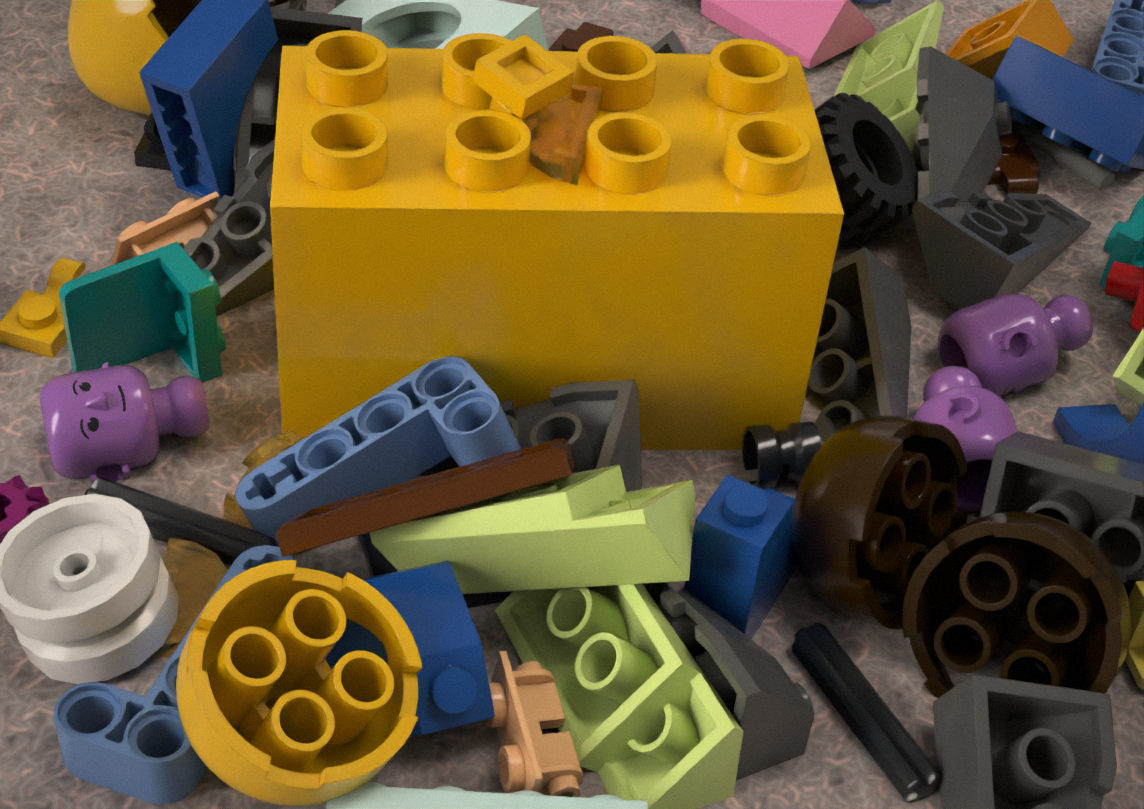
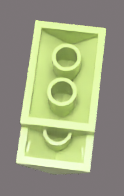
(887, 69)
(555, 536)
(629, 693)

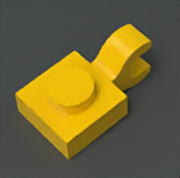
(37, 318)

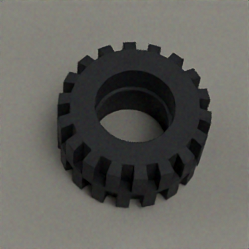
(869, 167)

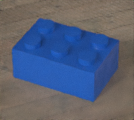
(1073, 104)

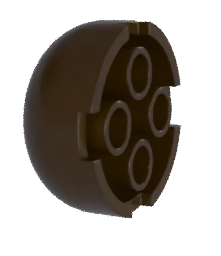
(874, 510)
(979, 586)

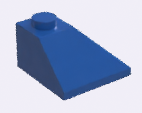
(453, 671)

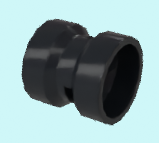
(780, 453)

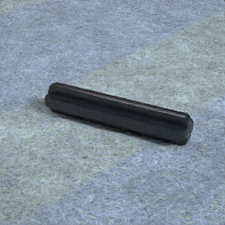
(178, 521)
(866, 713)

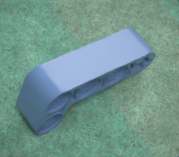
(1122, 46)
(381, 443)
(135, 739)

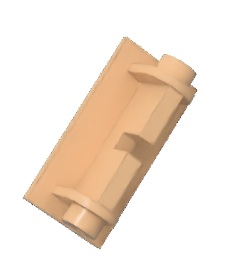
(181, 224)
(523, 706)

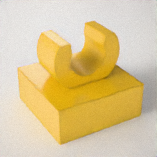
(522, 77)

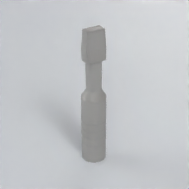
(1068, 157)

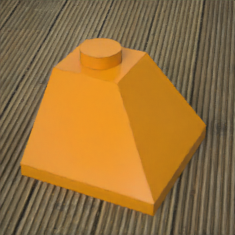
(987, 42)

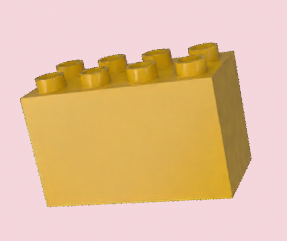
(429, 234)

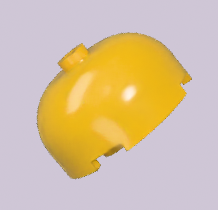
(269, 705)

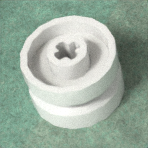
(86, 588)

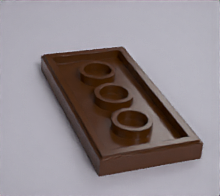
(426, 496)

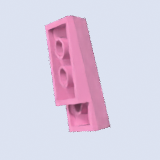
(797, 27)

